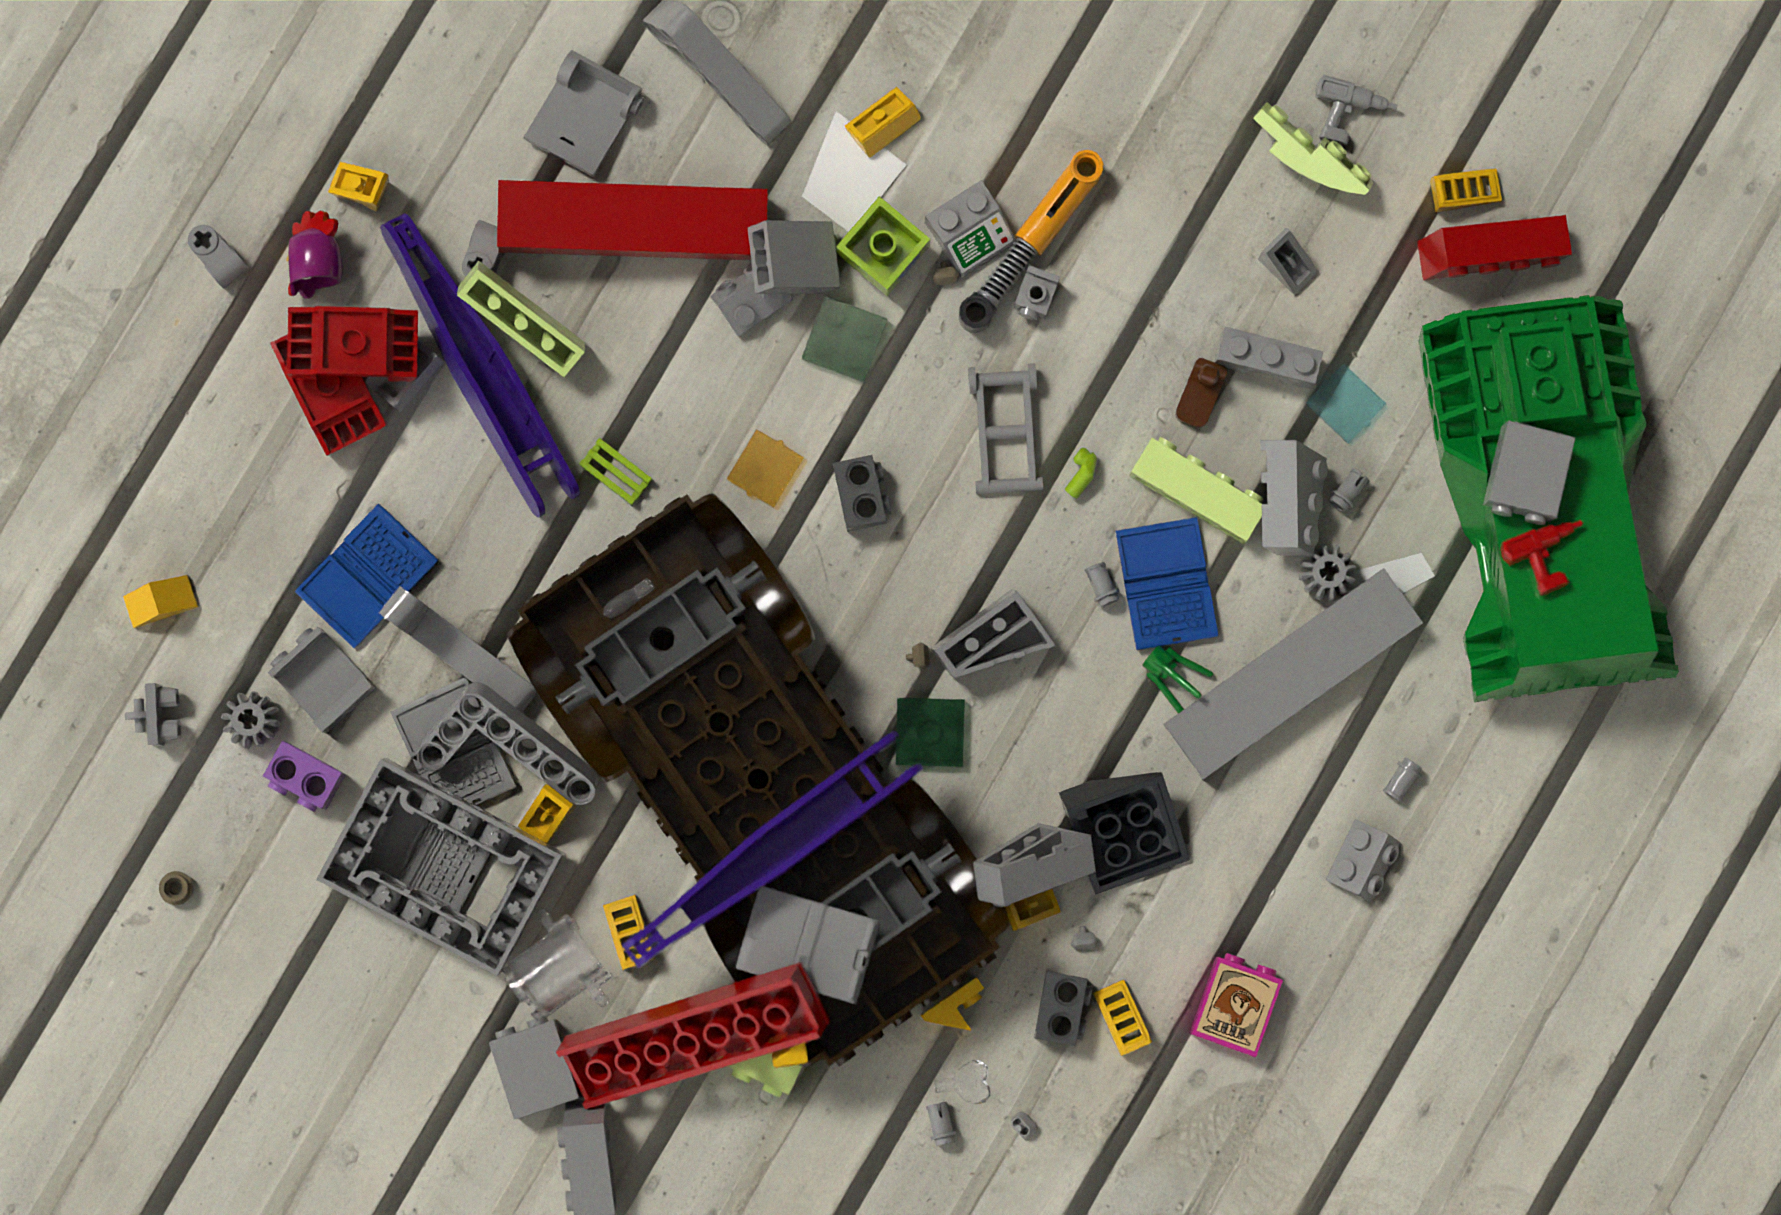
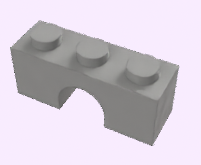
(1257, 353)

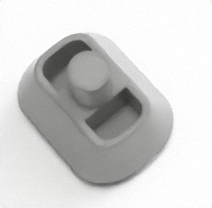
(1084, 940)
(1023, 1125)

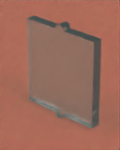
(1345, 403)

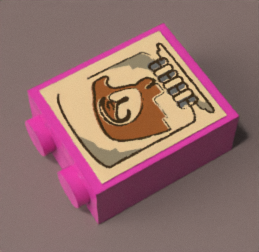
(1236, 1004)

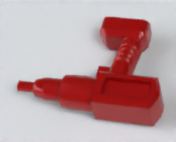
(1533, 546)

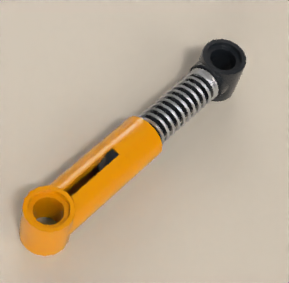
(1033, 238)

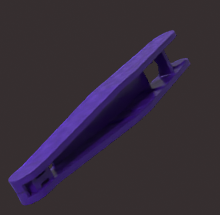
(478, 366)
(772, 850)

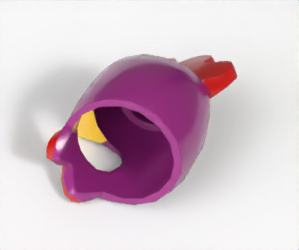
(314, 254)

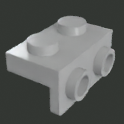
(742, 306)
(402, 393)
(1364, 860)

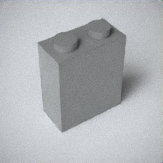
(793, 257)
(1528, 472)
(531, 1068)

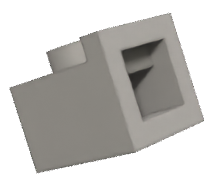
(1040, 279)

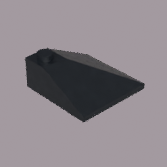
(1129, 827)

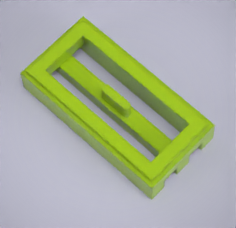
(593, 454)

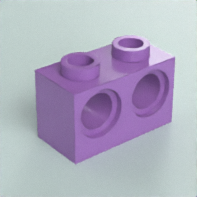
(307, 769)

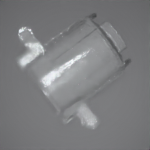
(556, 968)

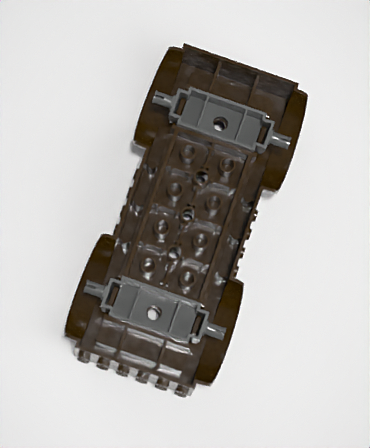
(740, 659)

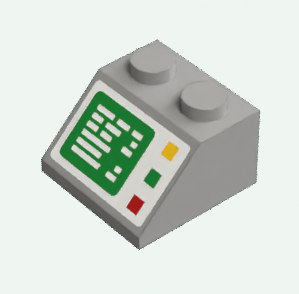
(970, 228)

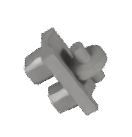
(157, 729)

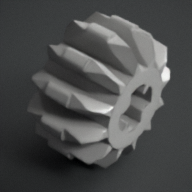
(1336, 581)
(258, 710)

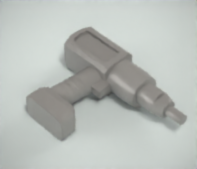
(1344, 96)

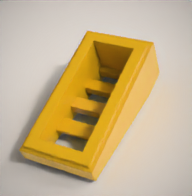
(1439, 193)
(631, 901)
(1135, 1043)

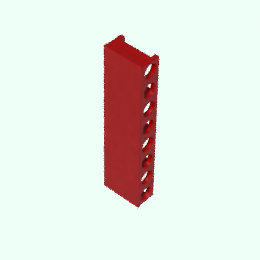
(627, 219)
(694, 1034)

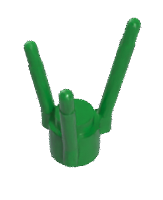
(1161, 664)

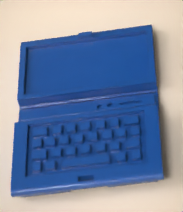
(364, 575)
(1166, 583)

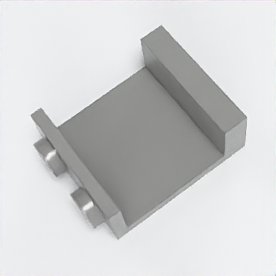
(321, 678)

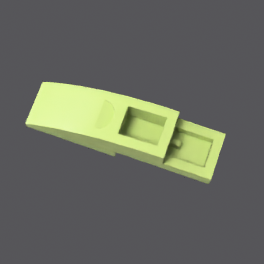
(1320, 163)

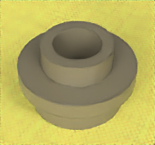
(165, 888)

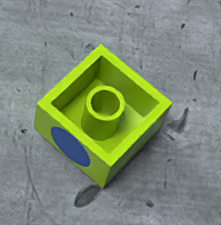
(883, 246)

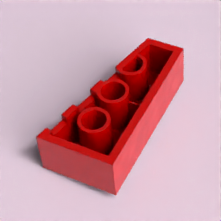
(1494, 247)

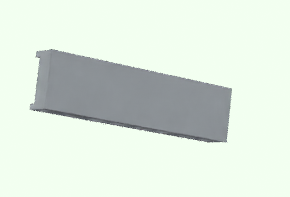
(1293, 673)

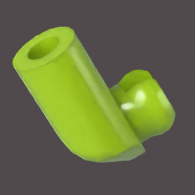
(1085, 473)

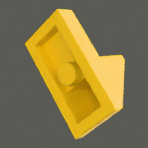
(359, 185)
(946, 1010)

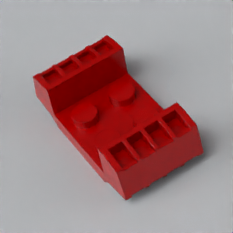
(352, 342)
(335, 406)

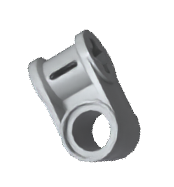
(482, 248)
(220, 258)

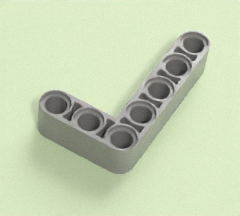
(682, 29)
(456, 648)
(509, 740)

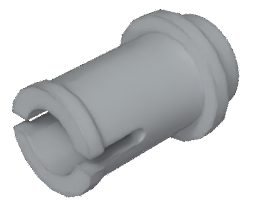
(1348, 491)
(1102, 584)
(1402, 779)
(941, 1124)

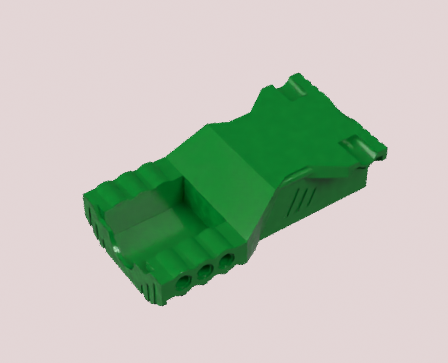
(1572, 374)

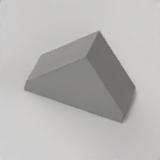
(1288, 262)

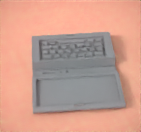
(475, 768)
(437, 858)
(820, 936)

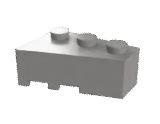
(1293, 497)
(993, 636)
(1032, 864)
(587, 1160)

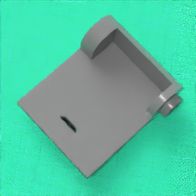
(586, 110)

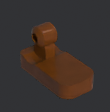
(1200, 393)

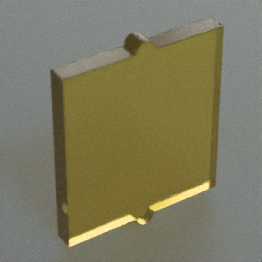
(765, 468)

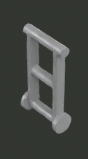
(1029, 382)

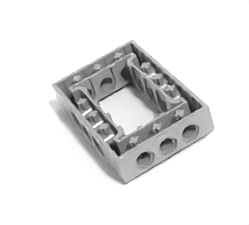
(353, 876)

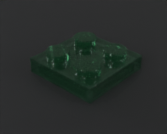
(844, 339)
(930, 732)

